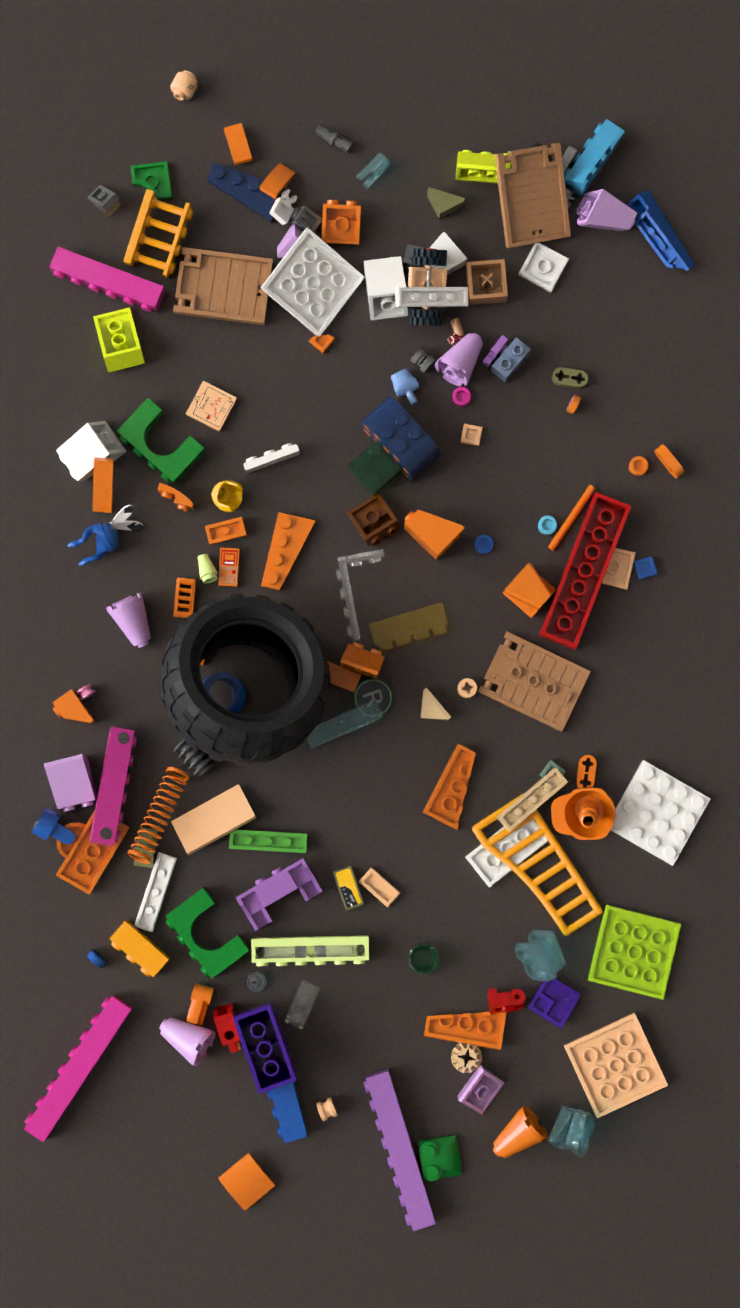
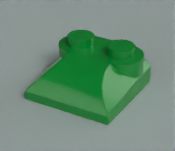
(440, 1157)

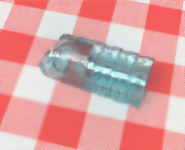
(375, 168)

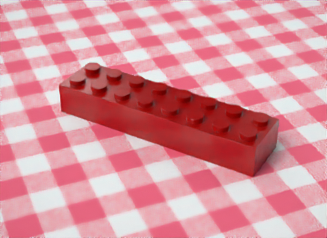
(584, 571)

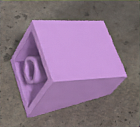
(71, 782)

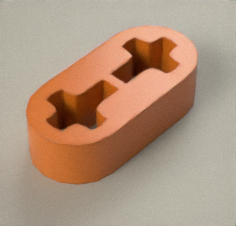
(669, 461)
(581, 771)

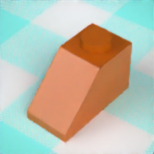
(72, 708)

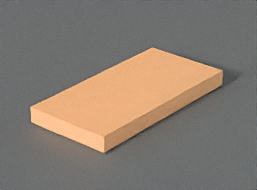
(213, 819)

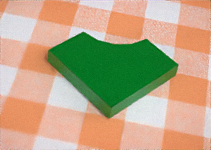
(153, 177)

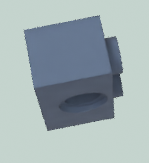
(510, 360)

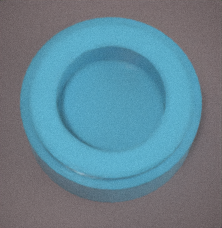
(547, 525)

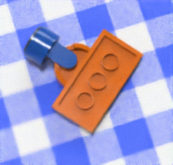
(83, 859)

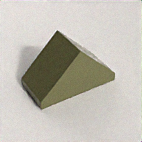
(444, 202)

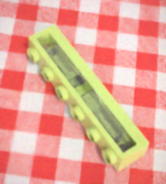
(310, 949)

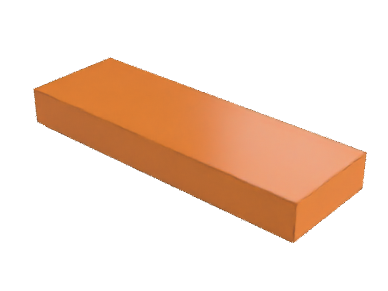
(103, 485)

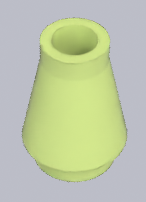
(206, 569)

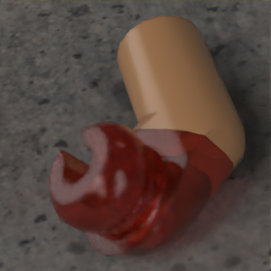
(458, 332)

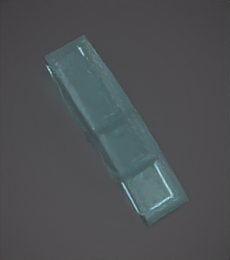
(344, 723)

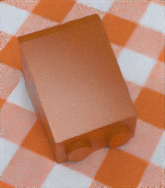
(432, 532)

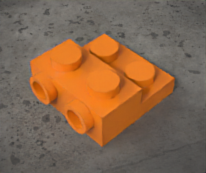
(341, 222)

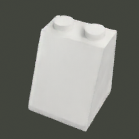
(381, 280)
(90, 441)

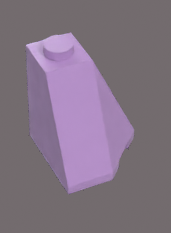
(604, 211)

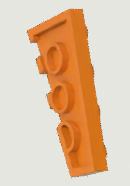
(287, 542)
(448, 796)
(468, 1028)

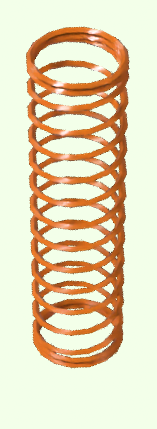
(173, 776)

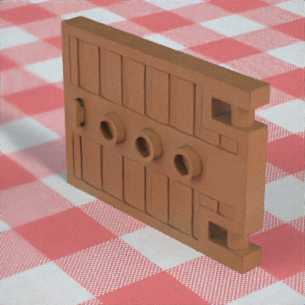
(532, 195)
(223, 286)
(534, 682)

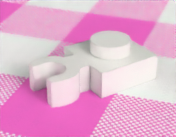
(282, 207)

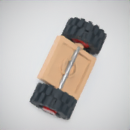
(427, 277)

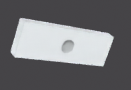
(271, 457)

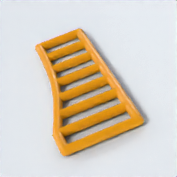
(533, 884)

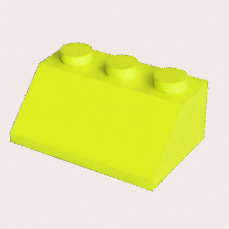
(477, 166)

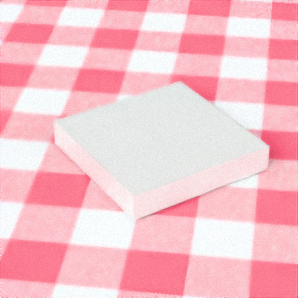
(543, 267)

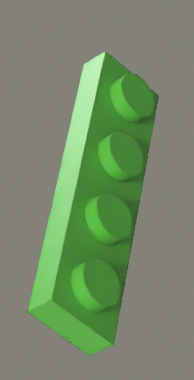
(268, 841)

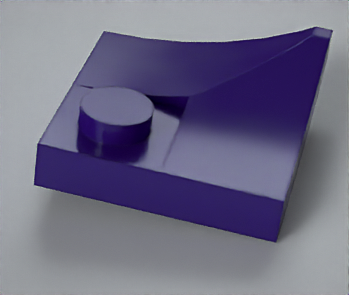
(554, 1001)

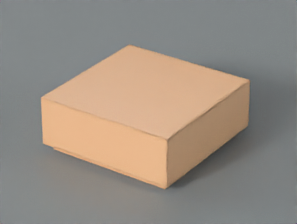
(471, 435)

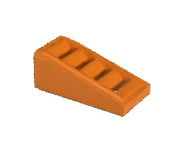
(192, 591)

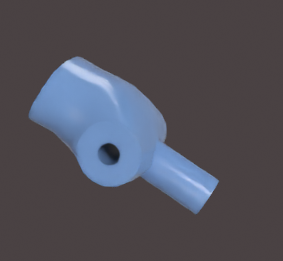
(404, 384)

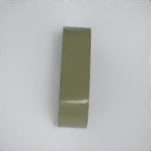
(571, 373)

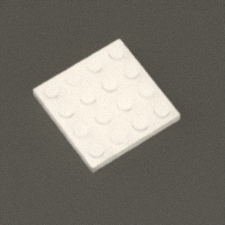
(312, 282)
(658, 812)

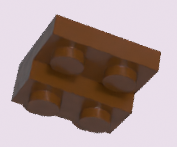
(374, 520)

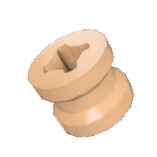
(465, 690)
(326, 1109)

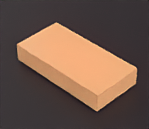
(379, 887)

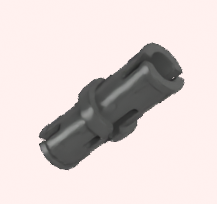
(333, 138)

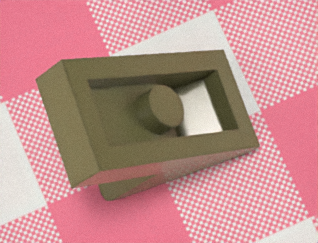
(143, 842)

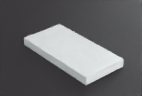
(493, 869)

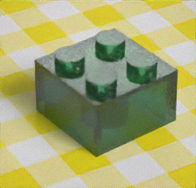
(374, 468)

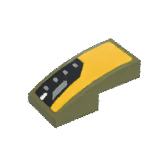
(348, 888)

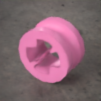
(85, 692)

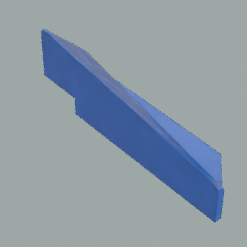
(659, 232)

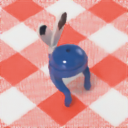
(107, 536)

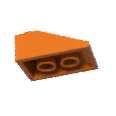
(362, 660)

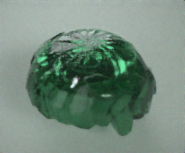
(423, 958)

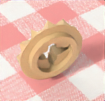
(458, 1062)

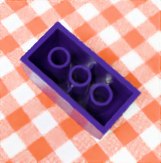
(265, 1047)

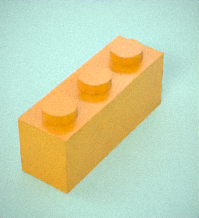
(139, 949)

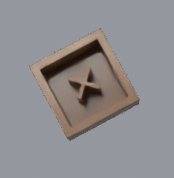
(486, 282)

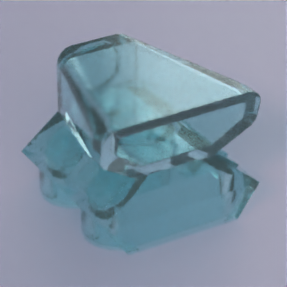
(541, 955)
(572, 1131)

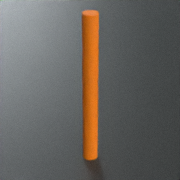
(571, 518)

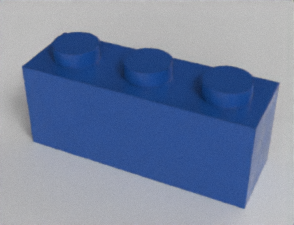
(288, 1112)

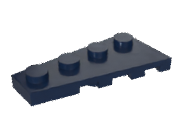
(243, 188)

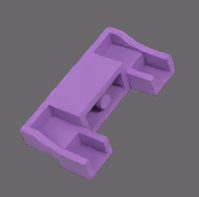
(277, 886)

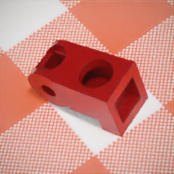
(505, 1001)

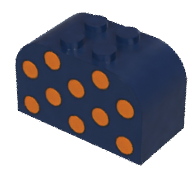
(401, 438)

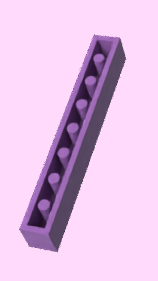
(400, 1149)

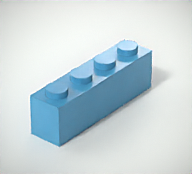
(593, 157)

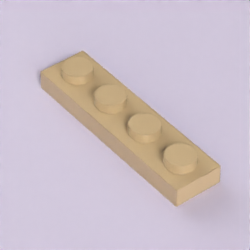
(532, 799)

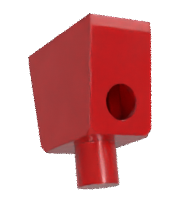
(224, 1022)

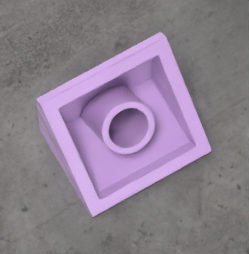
(480, 1089)

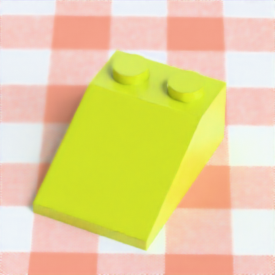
(118, 340)

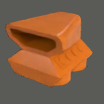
(529, 590)

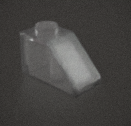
(302, 1004)

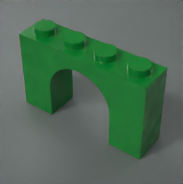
(171, 466)
(212, 960)

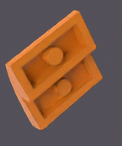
(246, 1181)

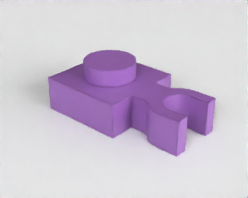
(498, 348)

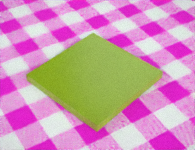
(634, 952)

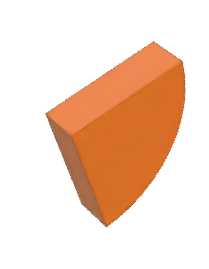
(322, 343)

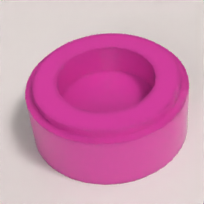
(461, 396)

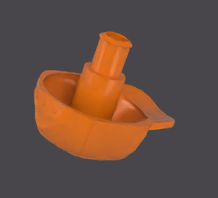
(584, 813)

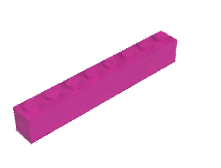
(78, 1067)

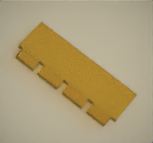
(407, 624)

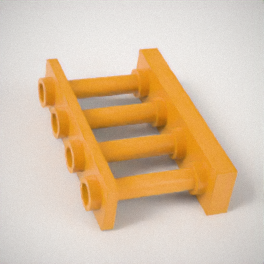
(145, 220)

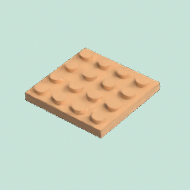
(615, 1065)

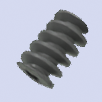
(194, 758)

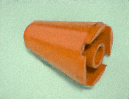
(520, 1134)

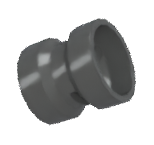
(420, 359)

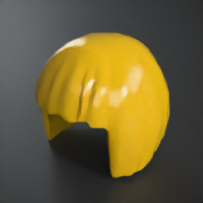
(227, 495)

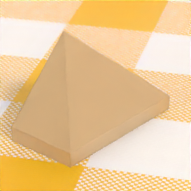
(432, 708)

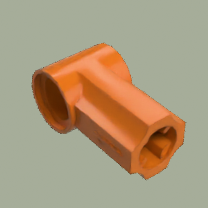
(200, 998)

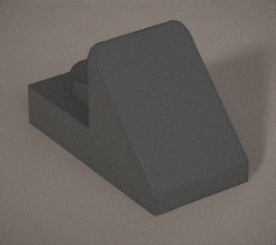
(105, 200)

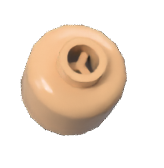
(184, 85)

